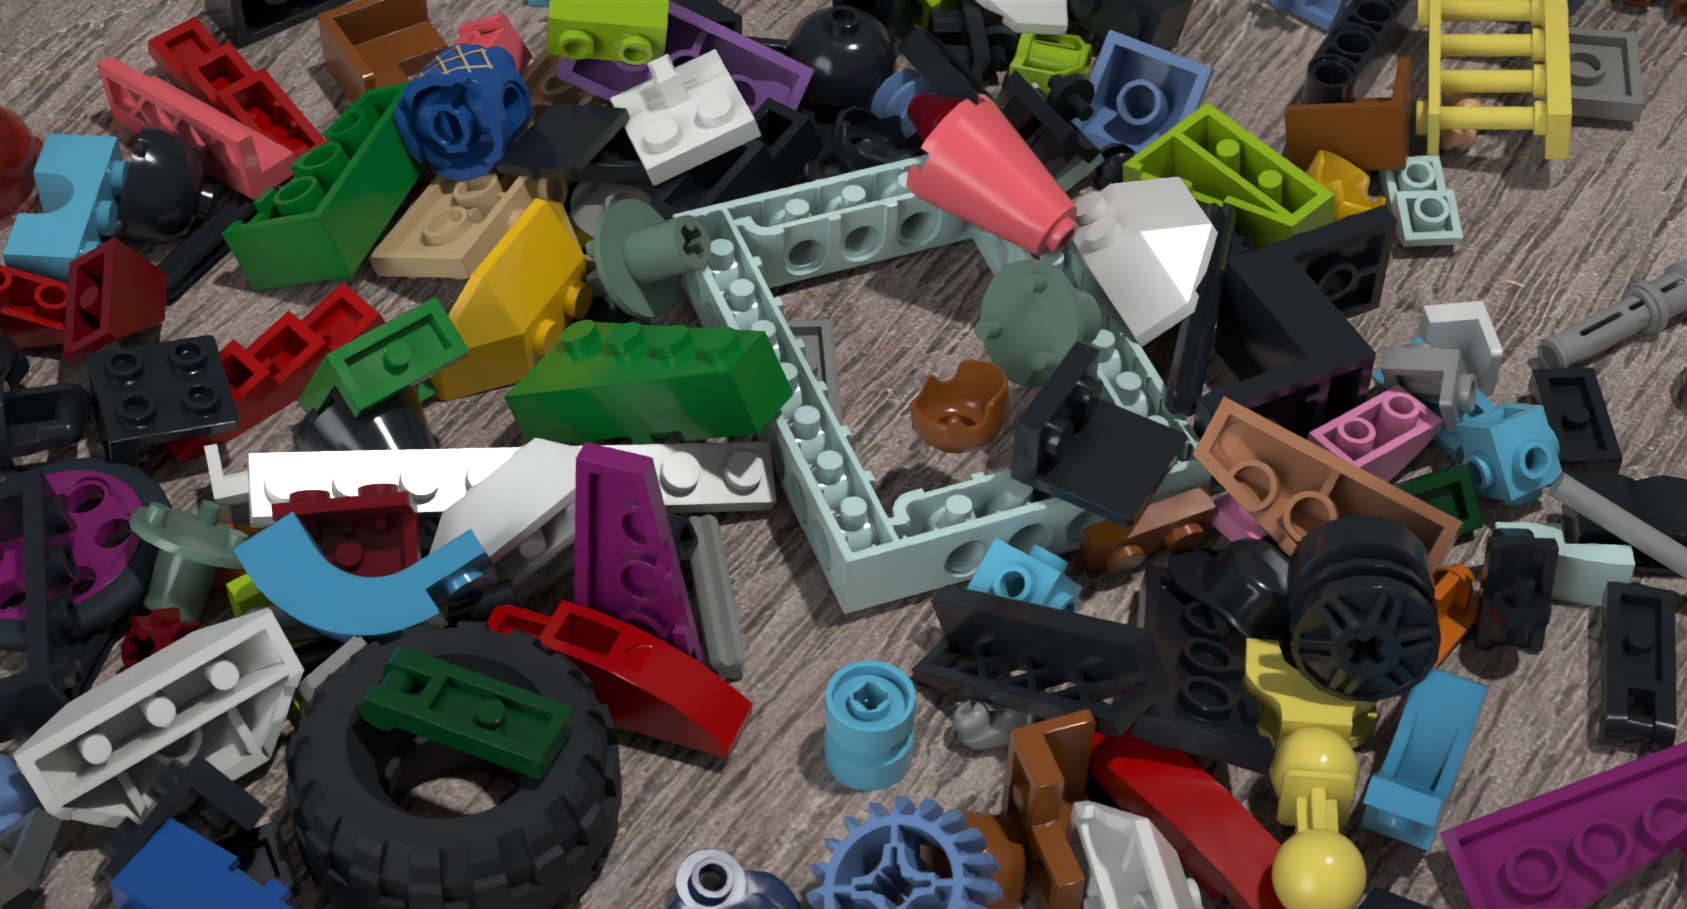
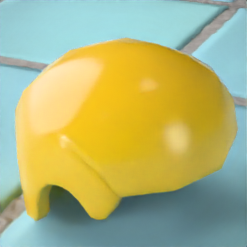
(1345, 181)

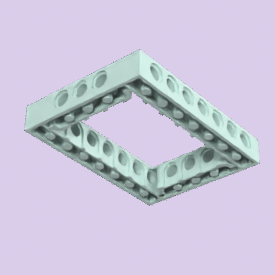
(932, 534)

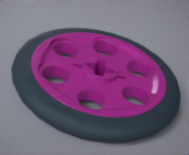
(119, 571)

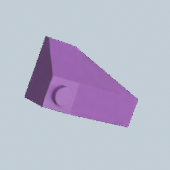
(752, 66)

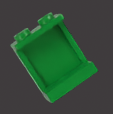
(388, 361)

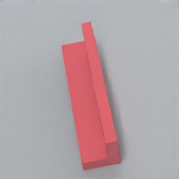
(229, 148)

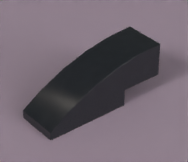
(754, 168)

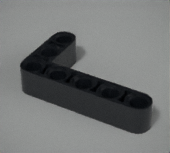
(1357, 50)

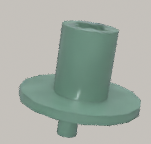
(645, 256)
(1034, 320)
(188, 554)

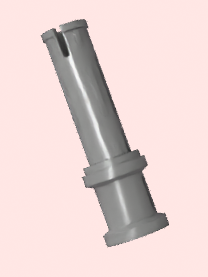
(1642, 309)

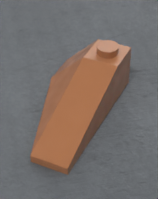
(1298, 485)

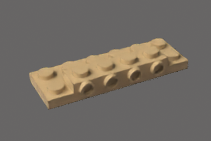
(461, 220)

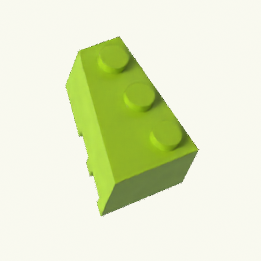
(1236, 169)

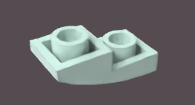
(1421, 203)
(1582, 568)

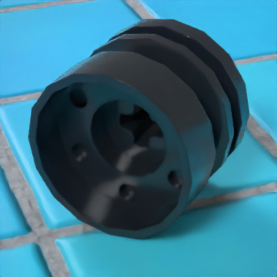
(1362, 608)

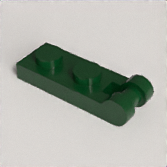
(468, 712)

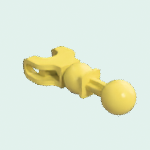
(1312, 778)

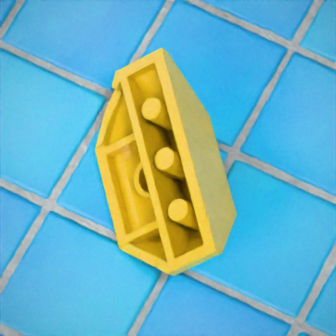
(517, 302)

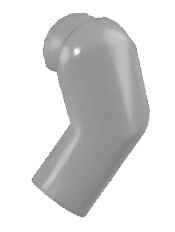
(985, 728)

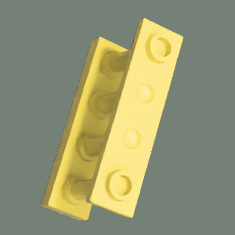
(1546, 81)

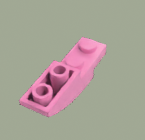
(1373, 436)

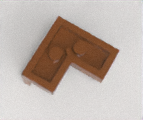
(377, 43)
(1365, 133)
(1041, 783)

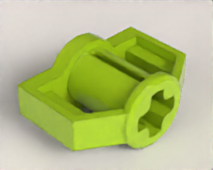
(1045, 55)

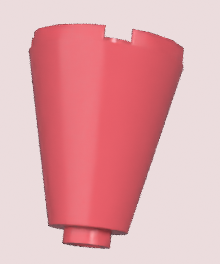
(993, 180)

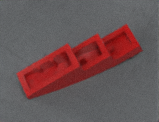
(231, 86)
(283, 362)
(1194, 813)

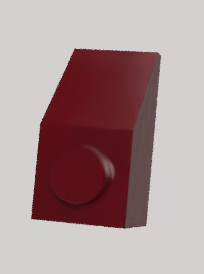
(111, 299)

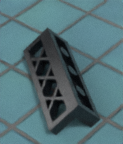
(1051, 649)

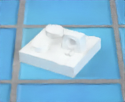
(685, 115)

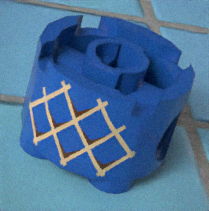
(464, 110)

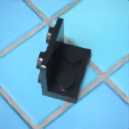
(158, 396)
(1089, 447)
(217, 803)

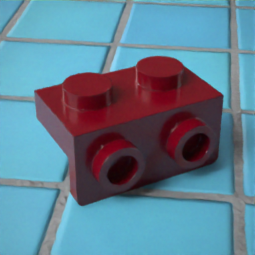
(360, 533)

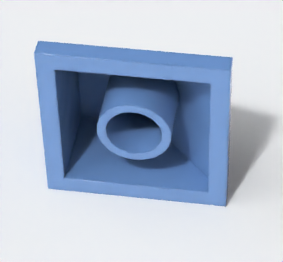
(1141, 92)

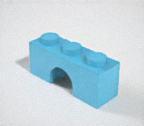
(80, 197)

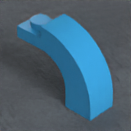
(341, 605)
(1425, 759)

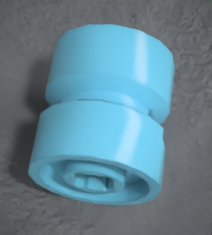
(869, 725)

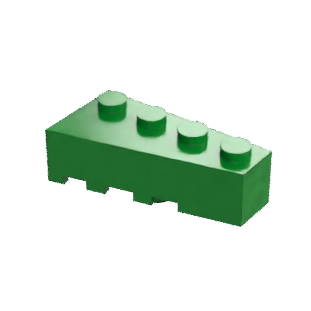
(334, 204)
(650, 384)

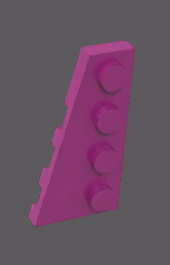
(627, 547)
(1575, 839)

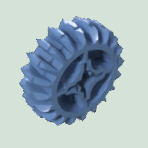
(897, 843)

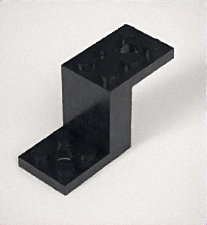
(1289, 328)

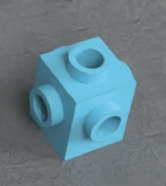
(1510, 452)
(1025, 577)

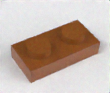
(1169, 523)

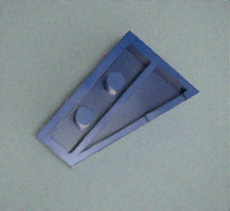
(190, 872)

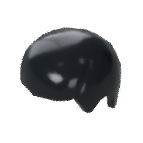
(866, 141)

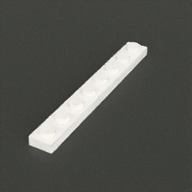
(689, 475)

